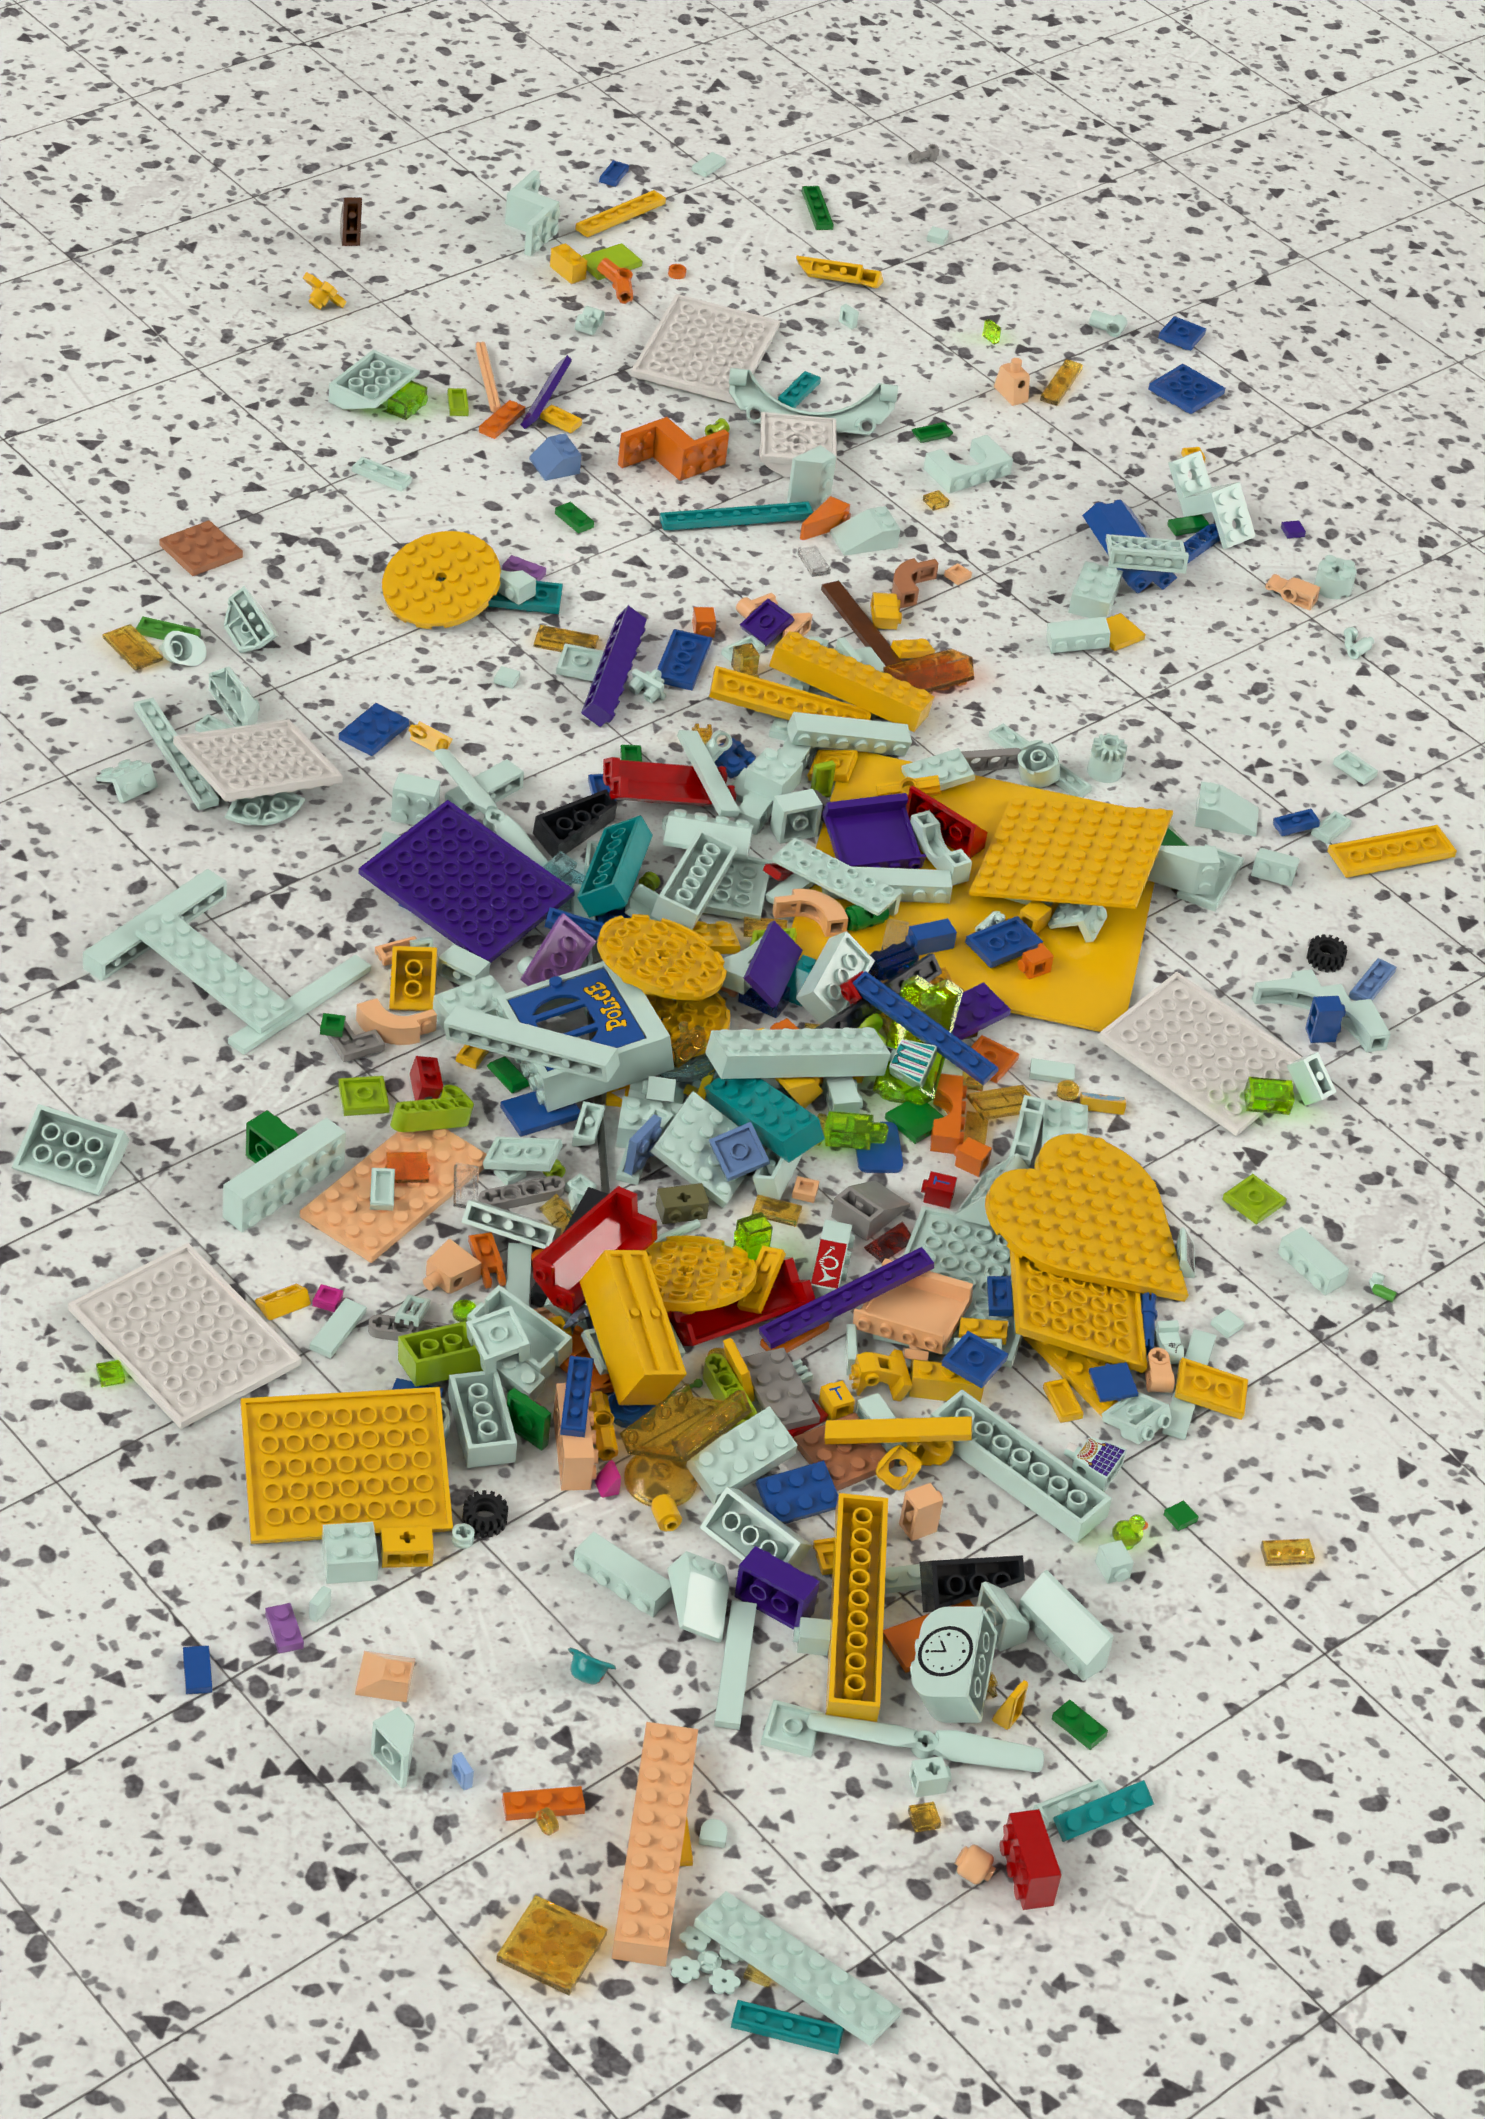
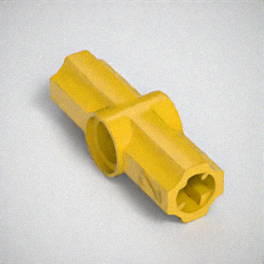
(928, 785)
(603, 1425)

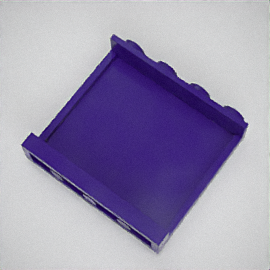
(873, 832)

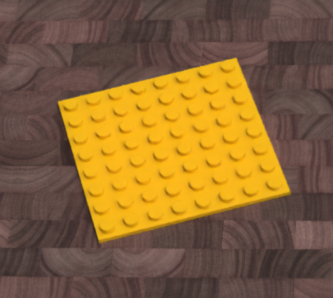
(1072, 853)

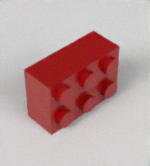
(1030, 1859)

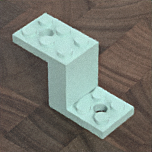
(532, 213)
(1223, 501)

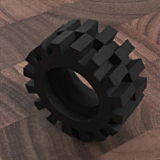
(1331, 961)
(489, 1503)

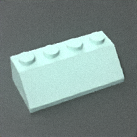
(683, 827)
(974, 1205)
(743, 1524)
(1066, 1626)

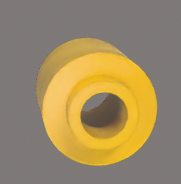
(666, 1513)

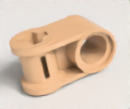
(1159, 1372)

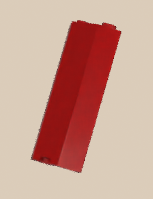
(657, 782)
(607, 1226)
(785, 1296)

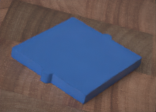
(1113, 1382)

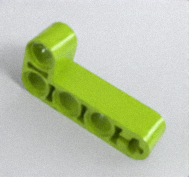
(448, 1111)
(722, 1381)

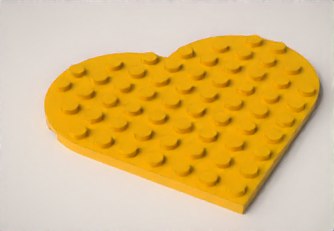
(1088, 1217)

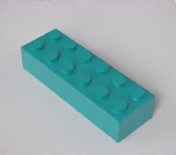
(615, 867)
(776, 1118)

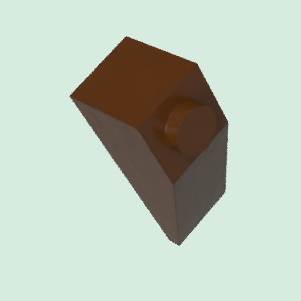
(351, 221)

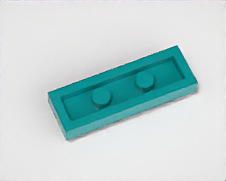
(799, 389)

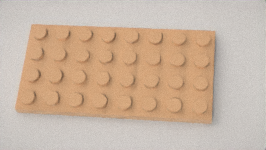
(345, 1206)

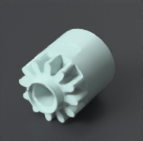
(1107, 758)

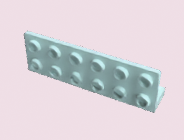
(838, 877)

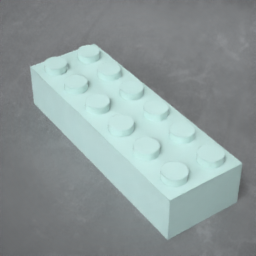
(694, 880)
(284, 1174)

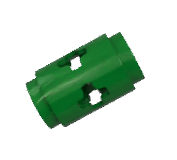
(860, 918)

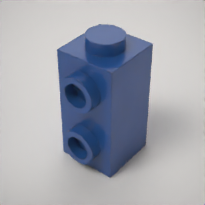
(931, 936)

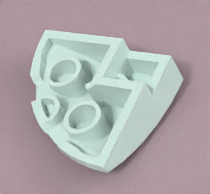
(264, 808)

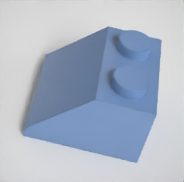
(556, 458)

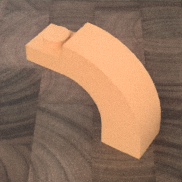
(814, 905)
(394, 1028)

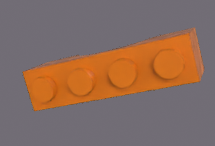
(946, 1130)

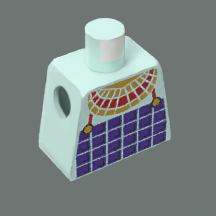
(1096, 1461)

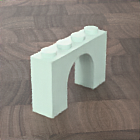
(955, 476)

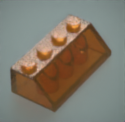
(935, 670)

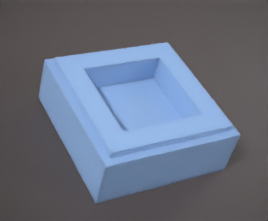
(462, 1771)

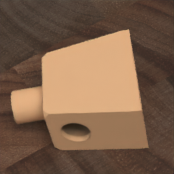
(1013, 382)
(451, 1268)

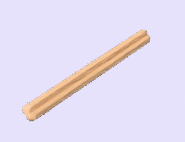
(488, 377)

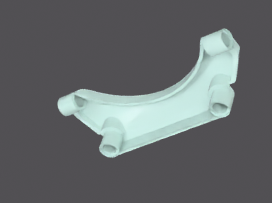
(872, 408)

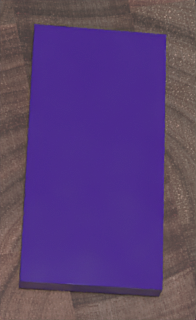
(773, 964)

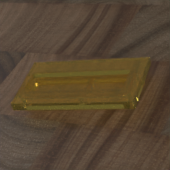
(555, 638)
(132, 647)
(998, 1102)

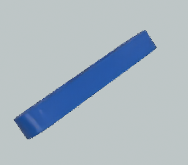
(1199, 545)

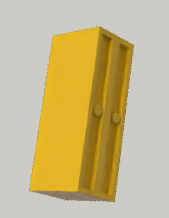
(632, 1327)

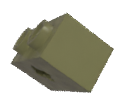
(682, 1203)

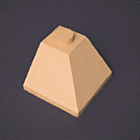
(385, 1676)

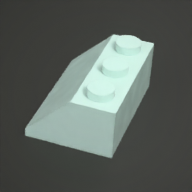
(812, 477)

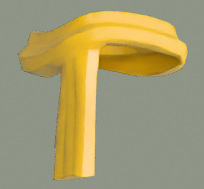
(912, 1462)

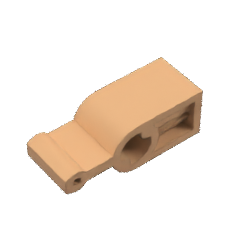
(1295, 591)

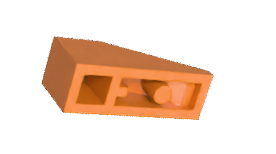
(825, 517)

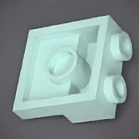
(1138, 1417)

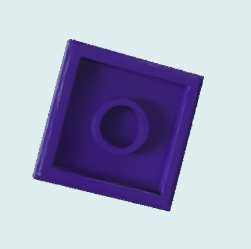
(767, 622)

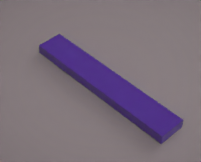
(546, 392)

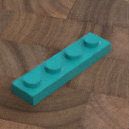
(1103, 1810)

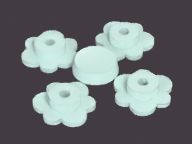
(707, 1962)

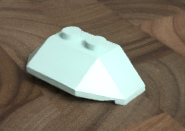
(247, 622)
(233, 697)

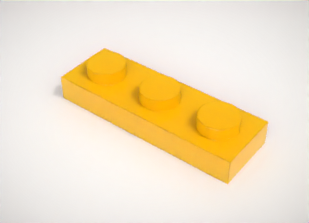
(768, 1266)

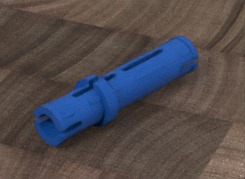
(1149, 1316)

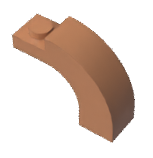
(908, 575)

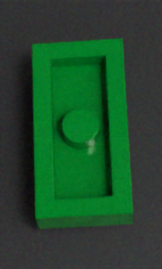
(574, 517)
(1079, 1724)

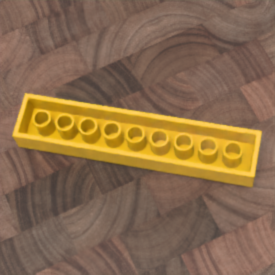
(857, 1607)

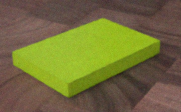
(618, 254)

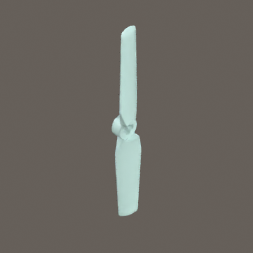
(494, 818)
(949, 1744)

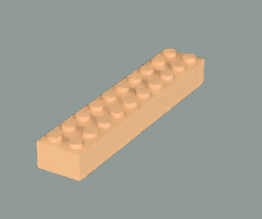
(655, 1845)

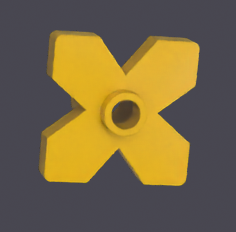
(322, 292)

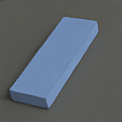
(1373, 980)

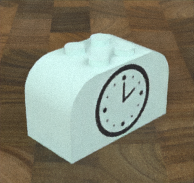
(954, 1663)

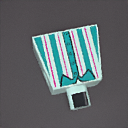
(912, 1062)

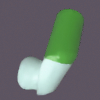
(1379, 1289)

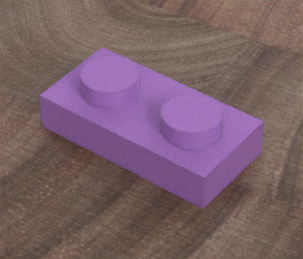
(516, 564)
(284, 1628)

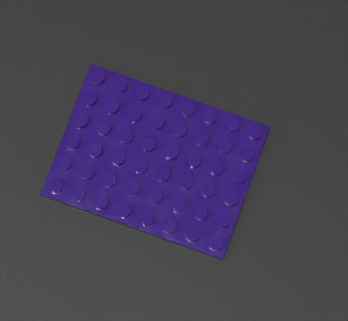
(466, 882)

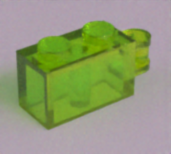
(853, 1130)

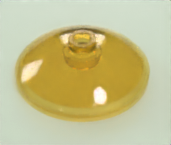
(652, 1477)

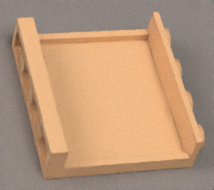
(917, 1312)

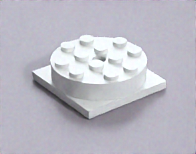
(792, 435)

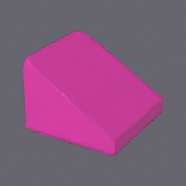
(608, 1480)

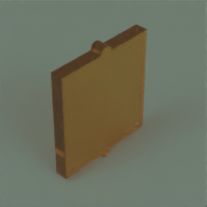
(409, 1166)

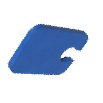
(884, 1156)

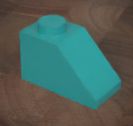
(799, 977)

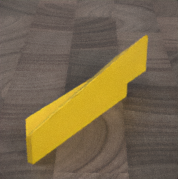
(840, 271)

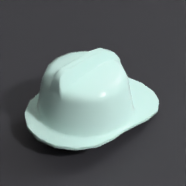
(183, 648)

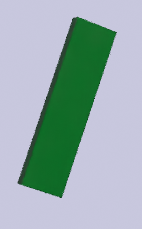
(817, 208)

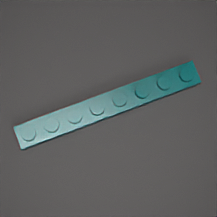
(735, 516)

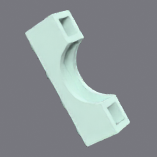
(517, 586)
(930, 841)
(1028, 1128)

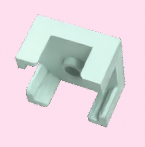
(498, 1337)

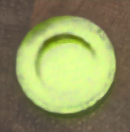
(462, 1309)

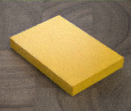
(1211, 1388)

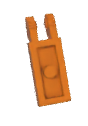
(486, 1251)

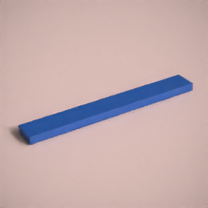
(925, 1028)

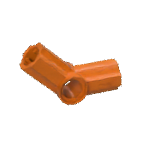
(620, 277)

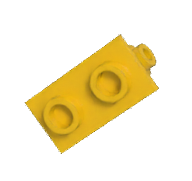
(429, 737)

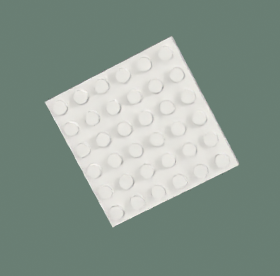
(257, 760)

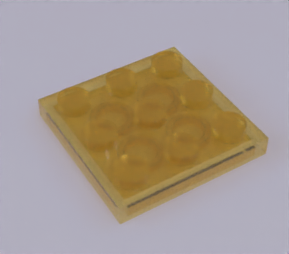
(552, 1945)

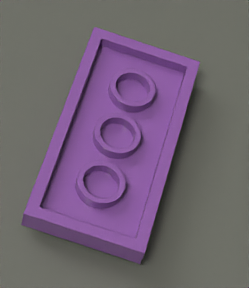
(560, 952)

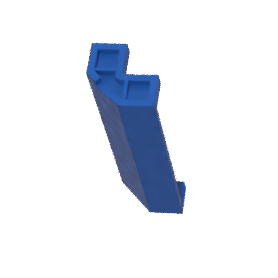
(1119, 519)

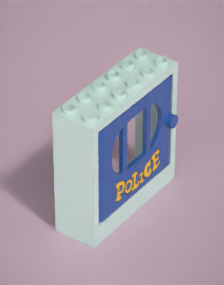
(621, 1021)

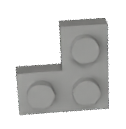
(356, 1046)

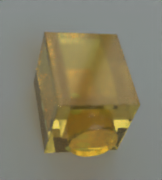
(745, 659)

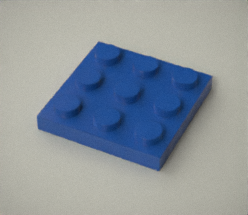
(1186, 388)

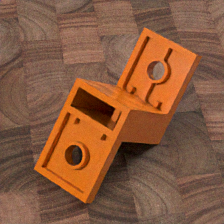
(673, 448)

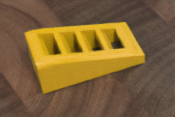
(1012, 1707)

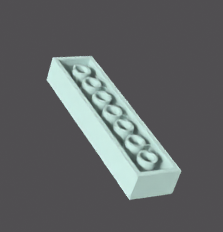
(797, 1053)
(1027, 1470)

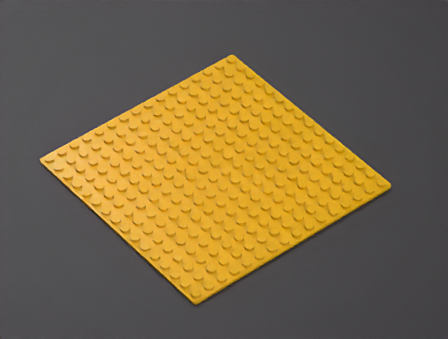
(1087, 980)

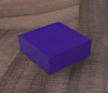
(1293, 529)

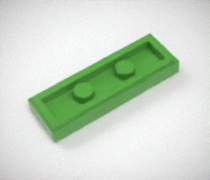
(159, 629)

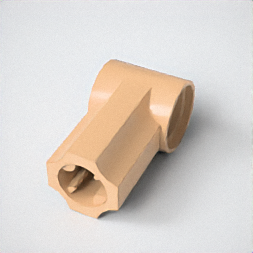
(747, 606)

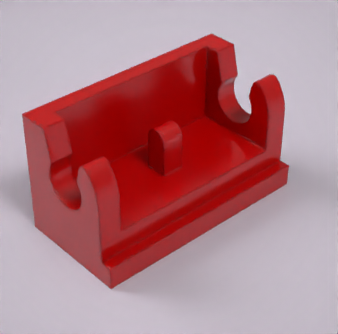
(426, 1078)

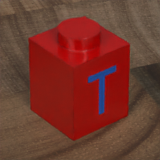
(939, 1189)

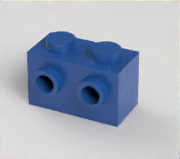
(1325, 1019)

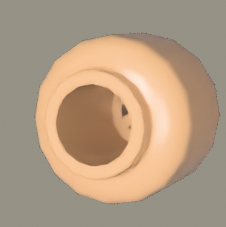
(975, 1864)

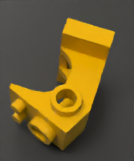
(874, 1368)

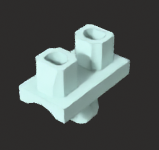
(650, 682)

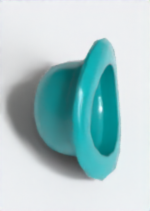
(588, 1668)

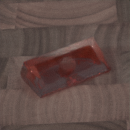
(889, 1242)

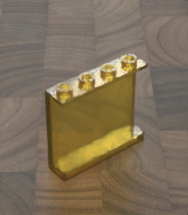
(683, 1425)

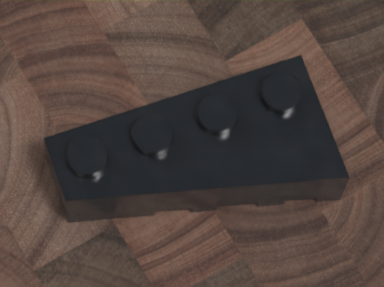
(574, 822)
(958, 1580)

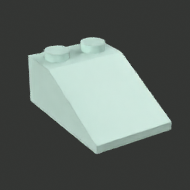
(867, 532)
(1225, 810)
(1186, 868)
(699, 1595)

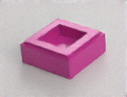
(327, 1298)

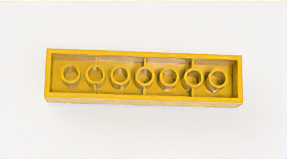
(851, 680)

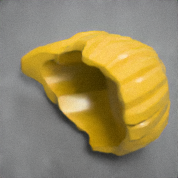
(931, 1452)

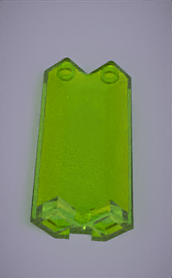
(940, 1004)

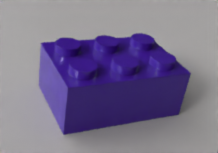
(776, 1587)

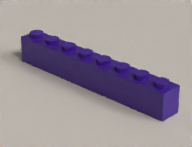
(614, 667)

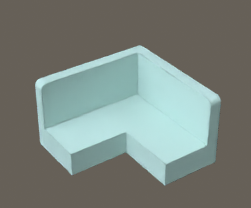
(641, 902)

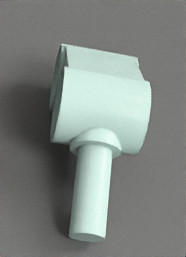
(589, 320)

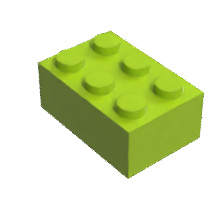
(437, 1353)

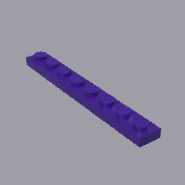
(846, 1297)

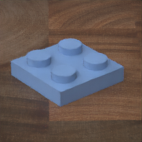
(641, 1145)
(739, 1151)

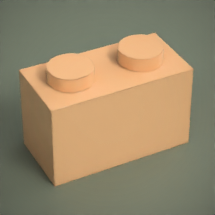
(921, 1511)

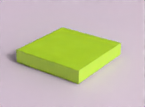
(363, 1095)
(1254, 1199)

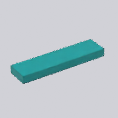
(787, 2027)

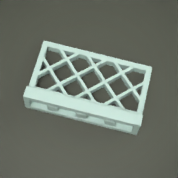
(1151, 558)

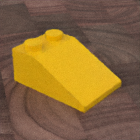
(413, 978)

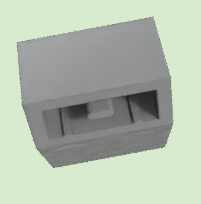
(867, 1208)

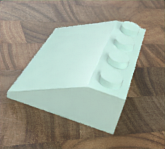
(370, 381)
(70, 1150)

